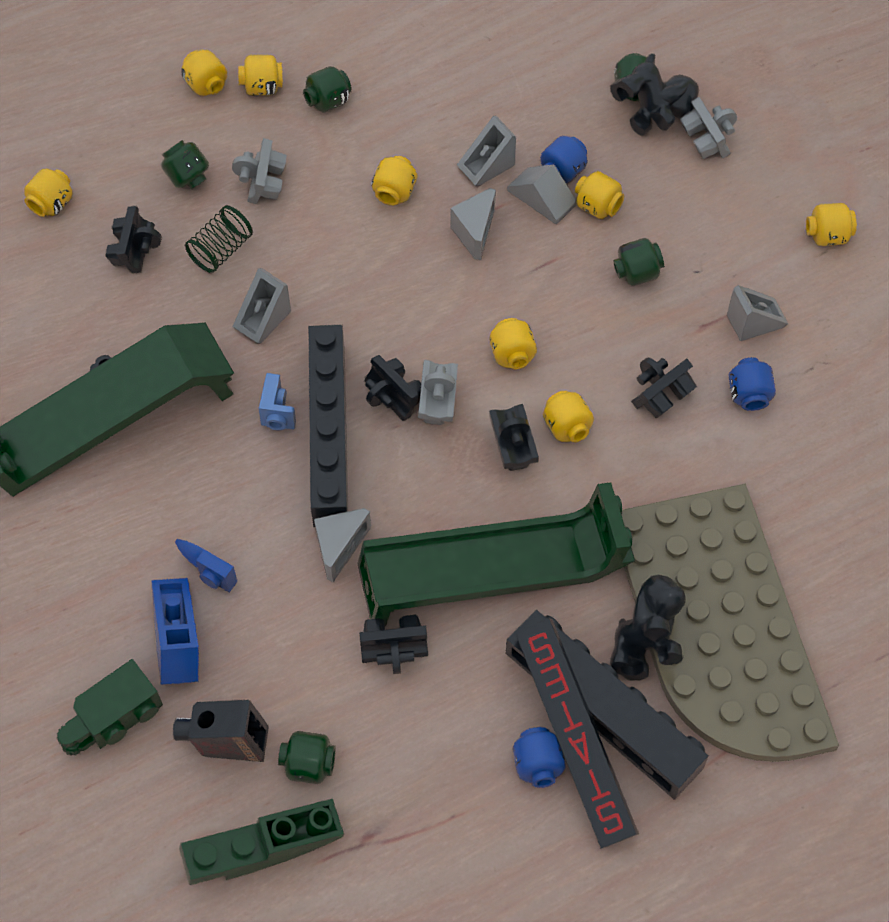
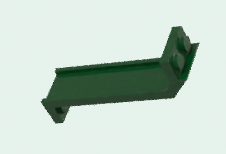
(109, 401)
(496, 557)

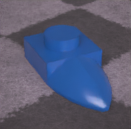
(211, 568)

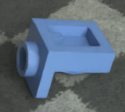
(272, 405)

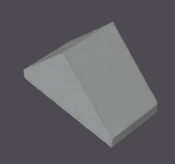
(490, 153)
(544, 192)
(473, 220)
(263, 306)
(754, 313)
(340, 537)

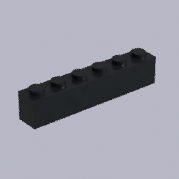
(327, 421)
(625, 718)

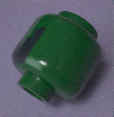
(639, 261)

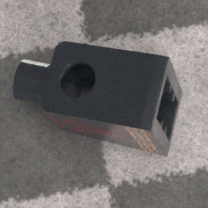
(225, 730)

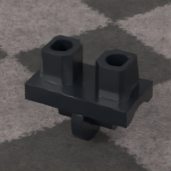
(135, 238)
(677, 379)
(389, 387)
(514, 437)
(393, 645)

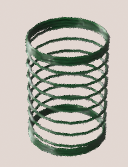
(231, 226)

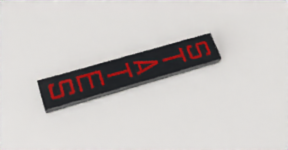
(576, 733)

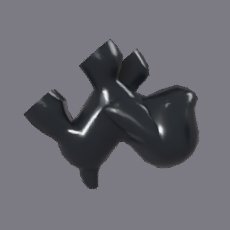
(657, 98)
(649, 629)

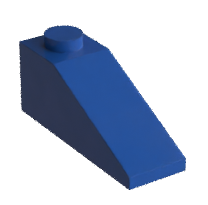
(175, 631)

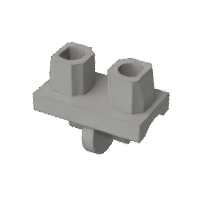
(701, 119)
(257, 168)
(437, 392)

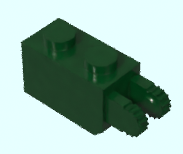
(110, 709)

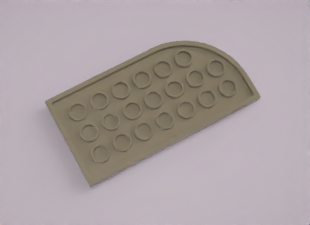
(743, 659)

